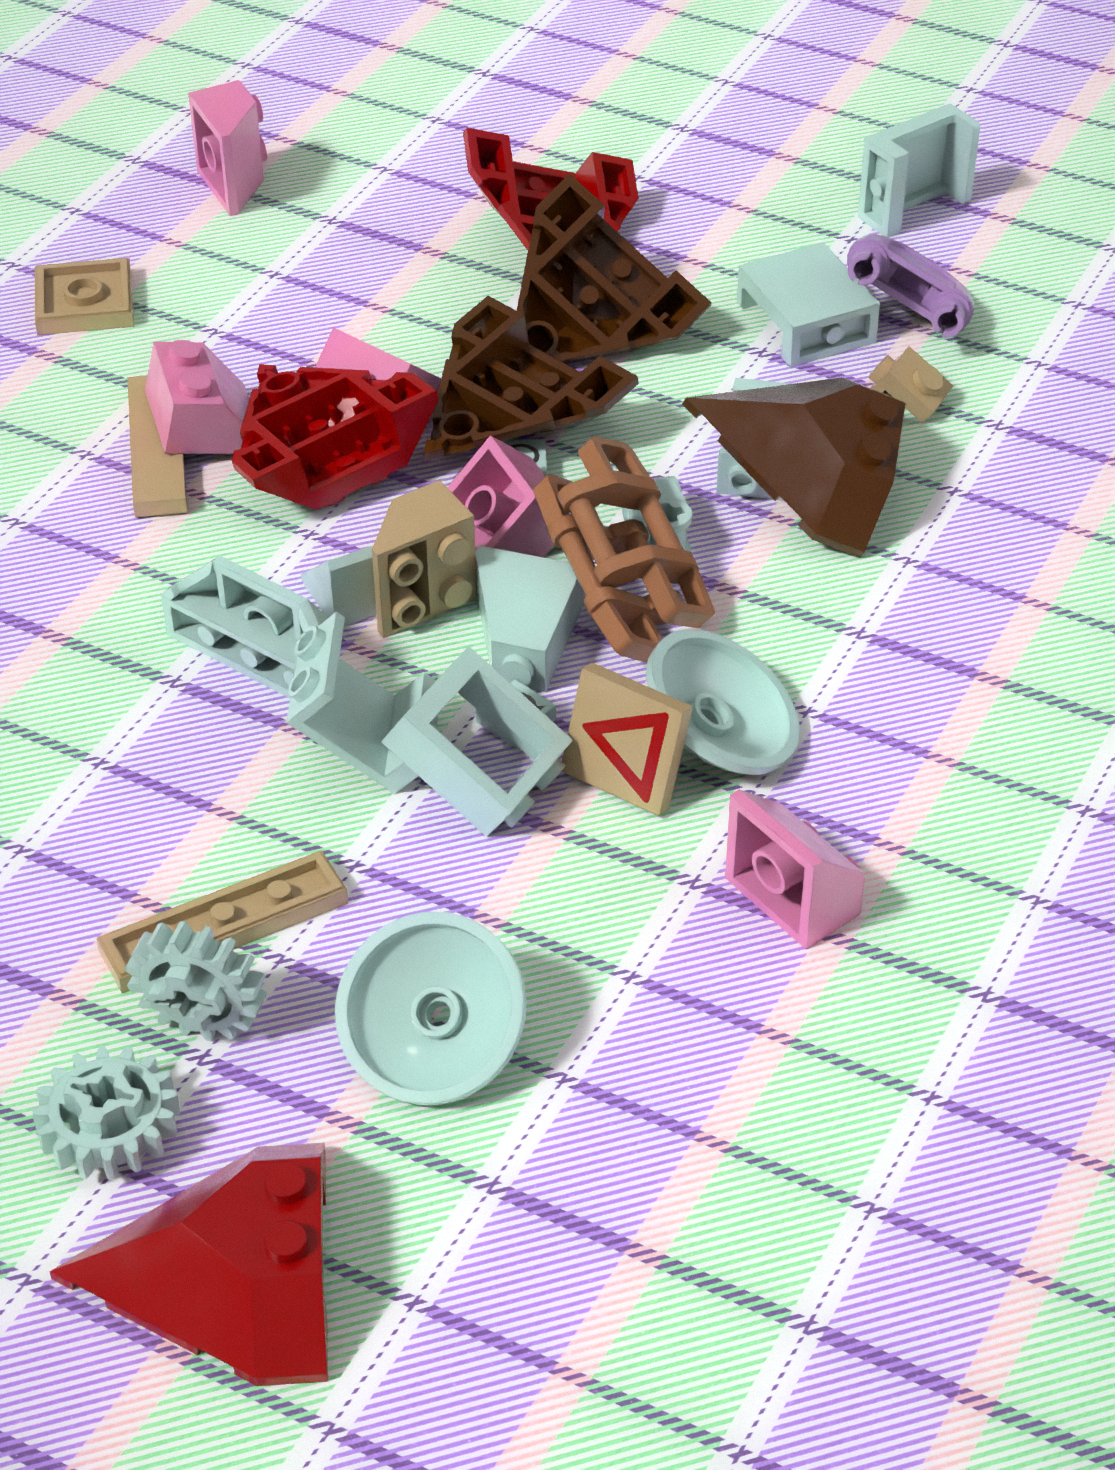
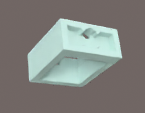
(453, 772)

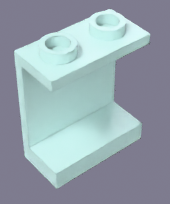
(348, 709)

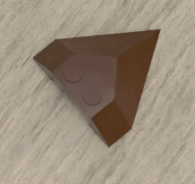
(593, 290)
(510, 388)
(818, 448)

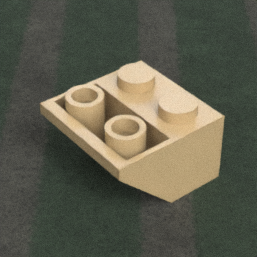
(423, 558)

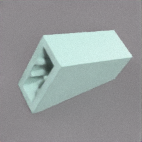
(526, 613)

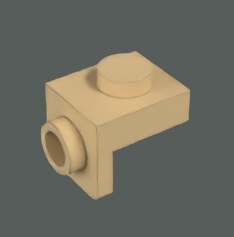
(912, 382)

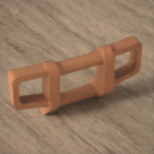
(654, 564)
(622, 617)

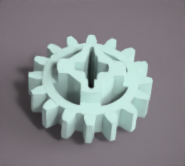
(196, 981)
(106, 1112)

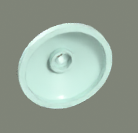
(739, 705)
(398, 984)

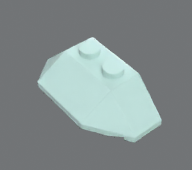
(240, 620)

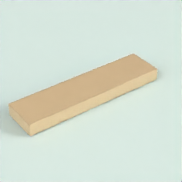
(156, 476)
(240, 910)

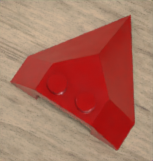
(519, 187)
(329, 431)
(227, 1267)

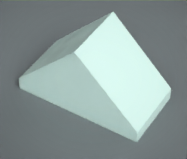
(344, 586)

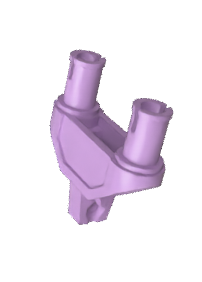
(912, 281)

